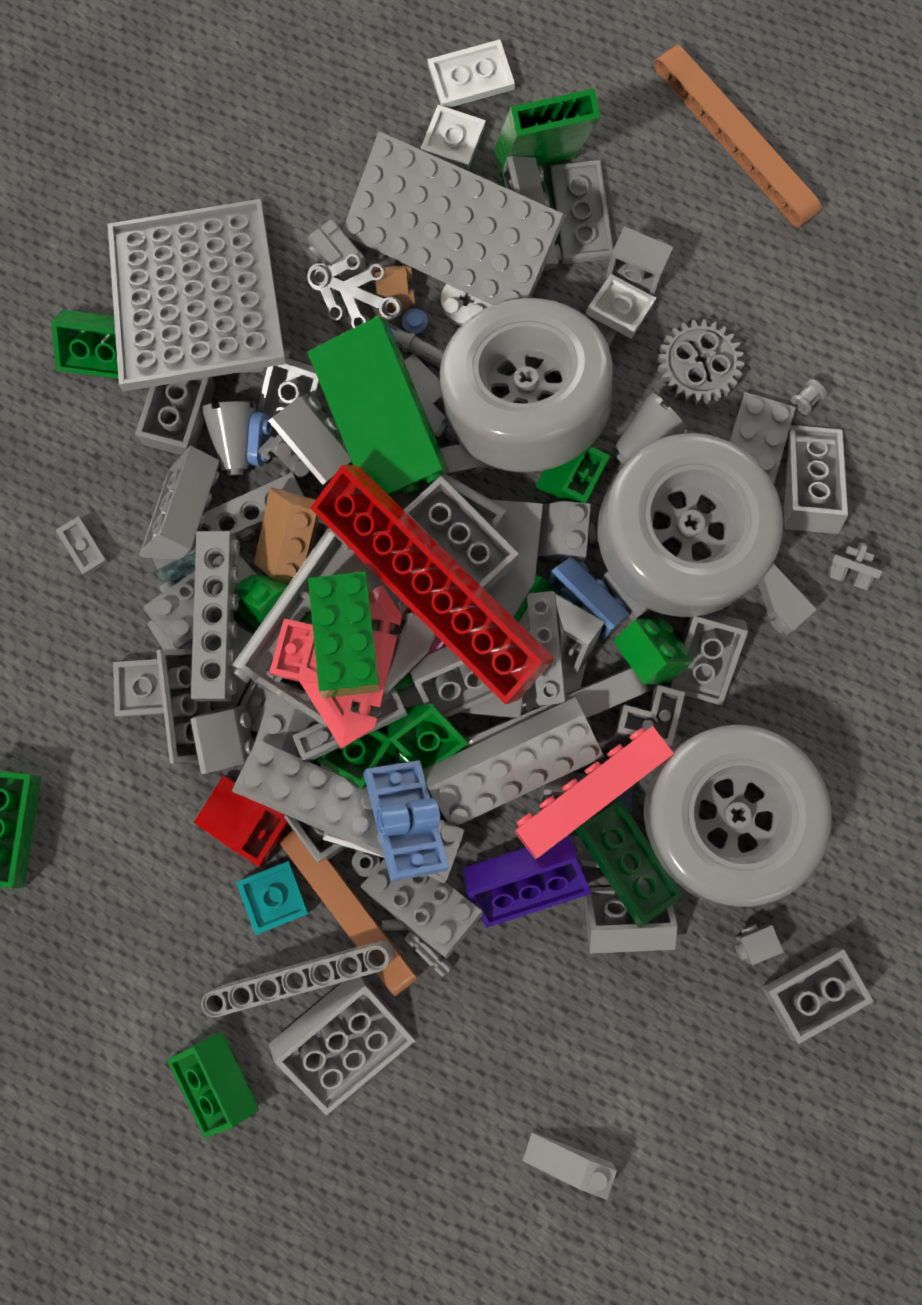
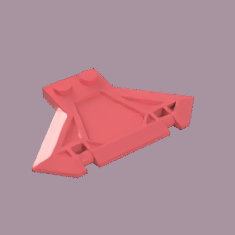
(297, 661)

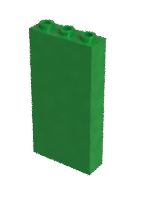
(548, 128)
(378, 408)

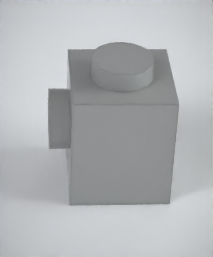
(757, 943)

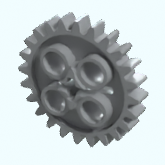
(722, 354)

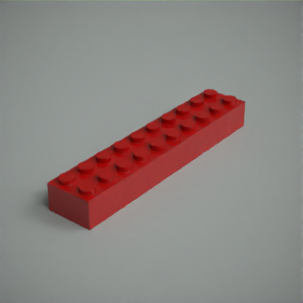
(432, 584)

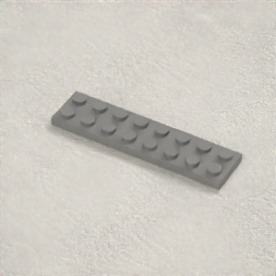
(322, 800)

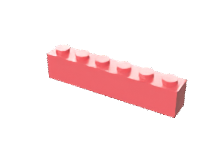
(593, 792)

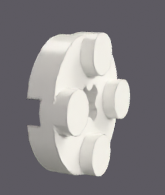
(454, 307)

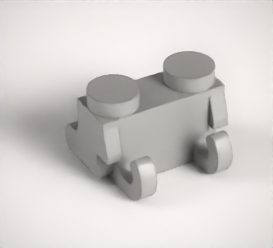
(285, 454)

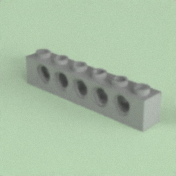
(237, 511)
(208, 547)

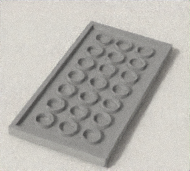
(451, 223)

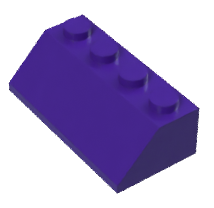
(523, 885)

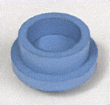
(414, 321)

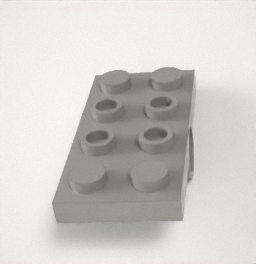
(175, 607)
(425, 907)

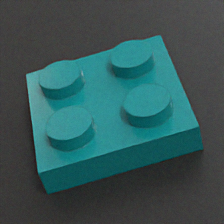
(272, 897)

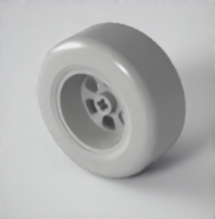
(520, 338)
(741, 500)
(791, 793)

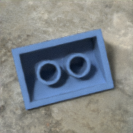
(591, 595)

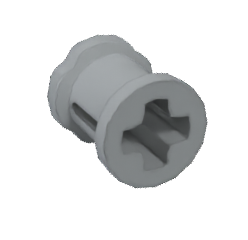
(808, 396)

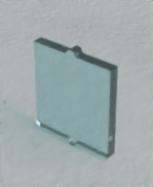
(177, 569)

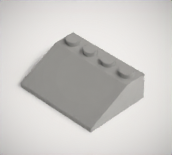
(340, 1043)

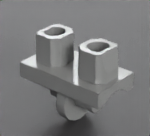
(865, 573)

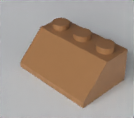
(286, 534)

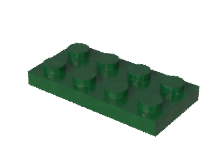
(629, 863)

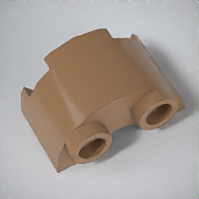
(396, 285)

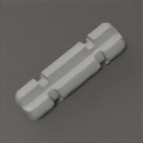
(429, 954)

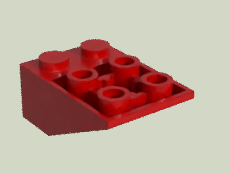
(242, 823)

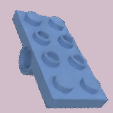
(406, 820)

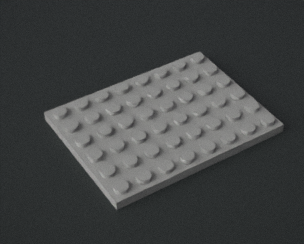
(193, 295)

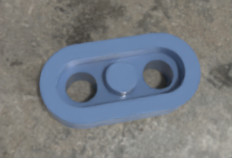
(258, 435)

